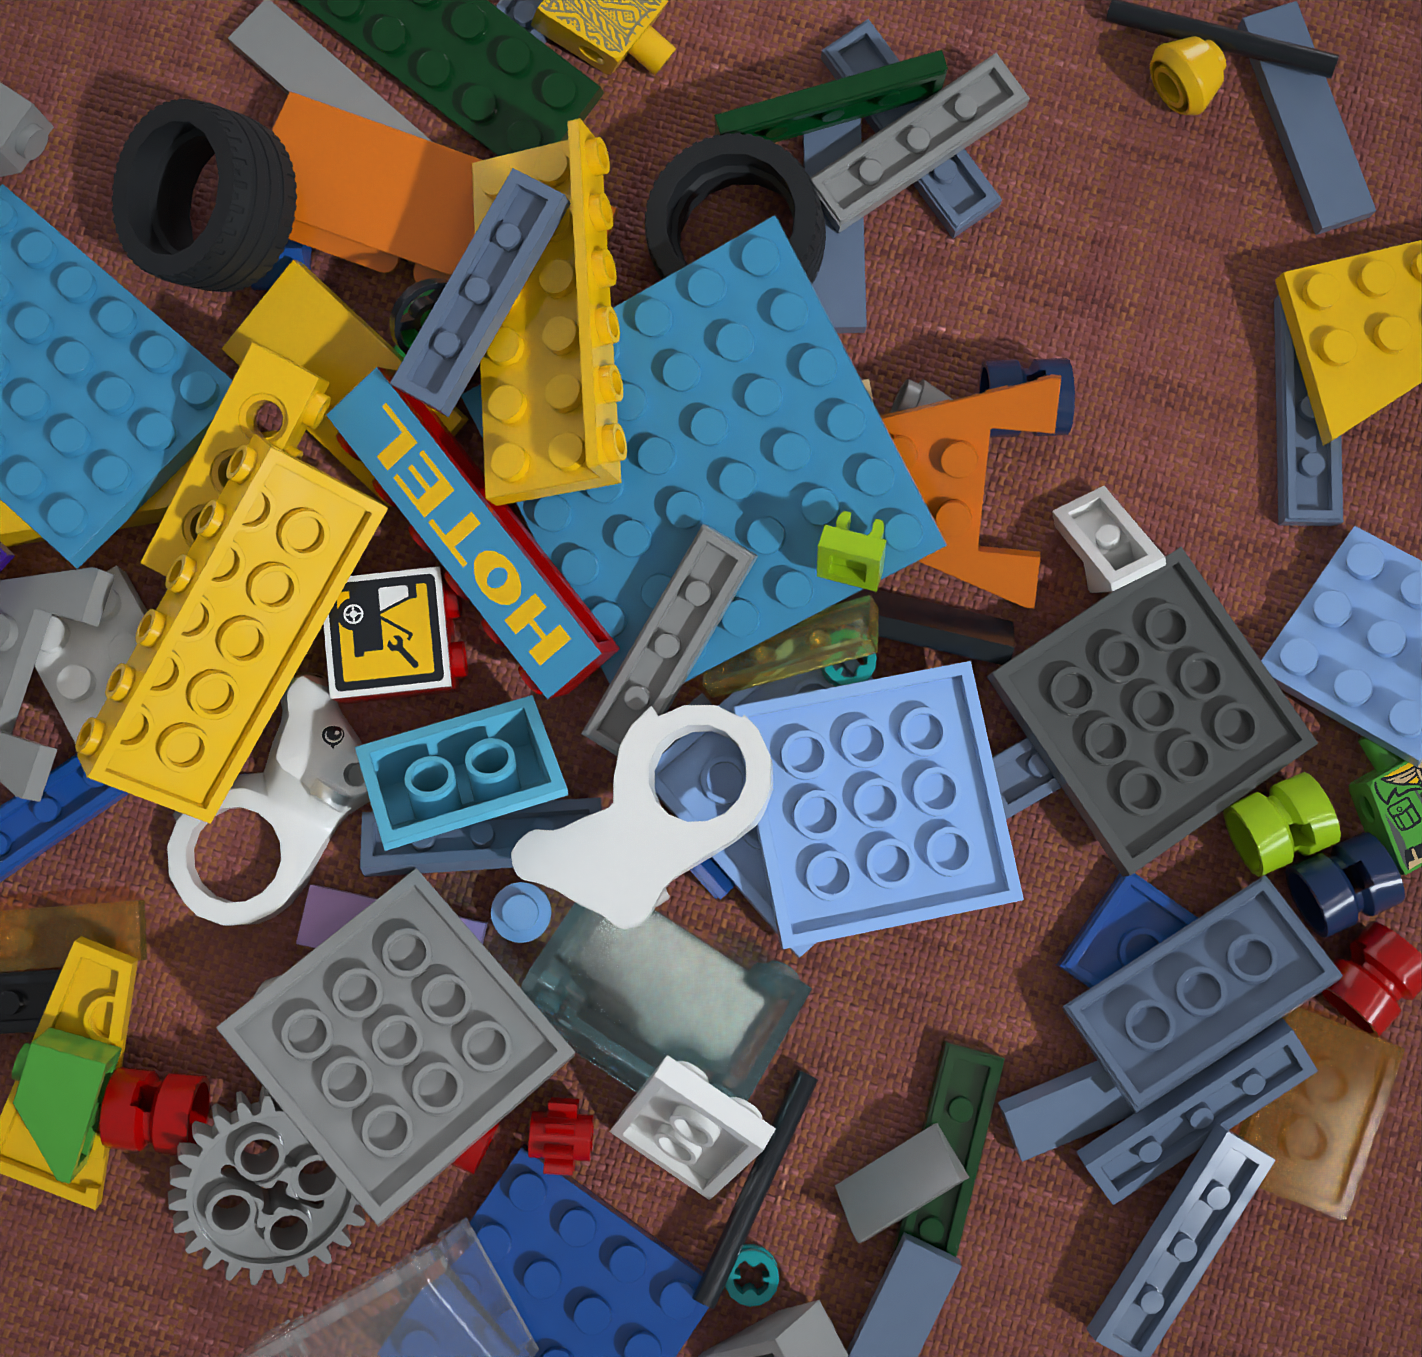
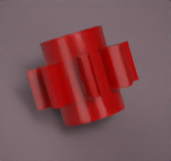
(561, 1136)

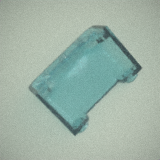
(661, 993)

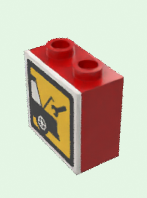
(394, 637)

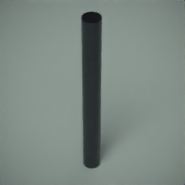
(1227, 38)
(754, 1190)

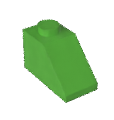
(63, 1095)

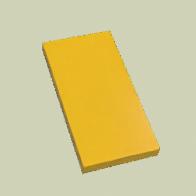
(325, 336)

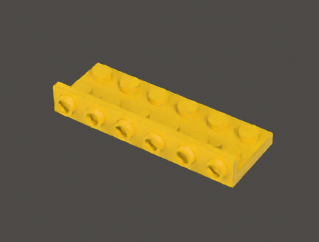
(551, 364)
(228, 631)

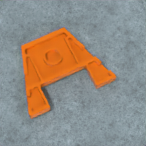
(947, 458)

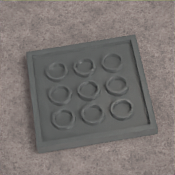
(1152, 712)

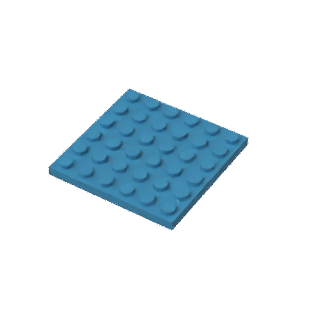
(736, 422)

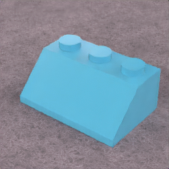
(460, 772)

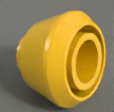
(1188, 73)

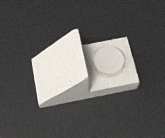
(1107, 541)

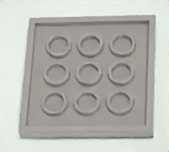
(396, 1045)

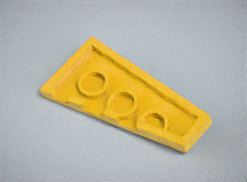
(95, 1003)

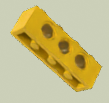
(260, 380)

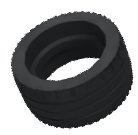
(723, 163)
(157, 186)

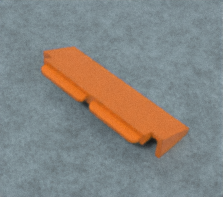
(377, 191)

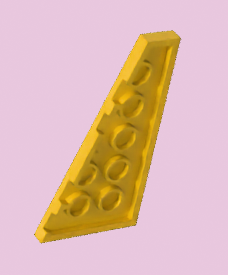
(1356, 332)

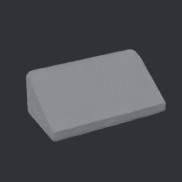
(900, 1183)

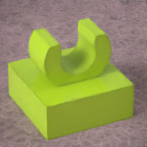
(850, 555)

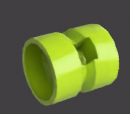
(1289, 820)

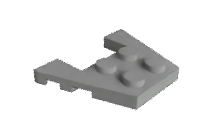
(24, 618)

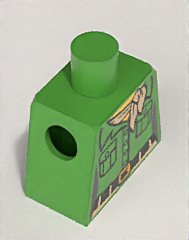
(1391, 805)

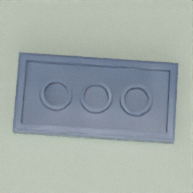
(1201, 993)

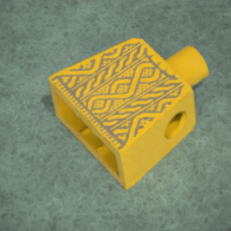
(606, 31)

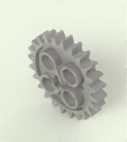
(246, 1233)

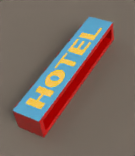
(478, 543)

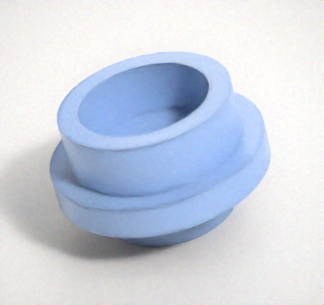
(521, 912)

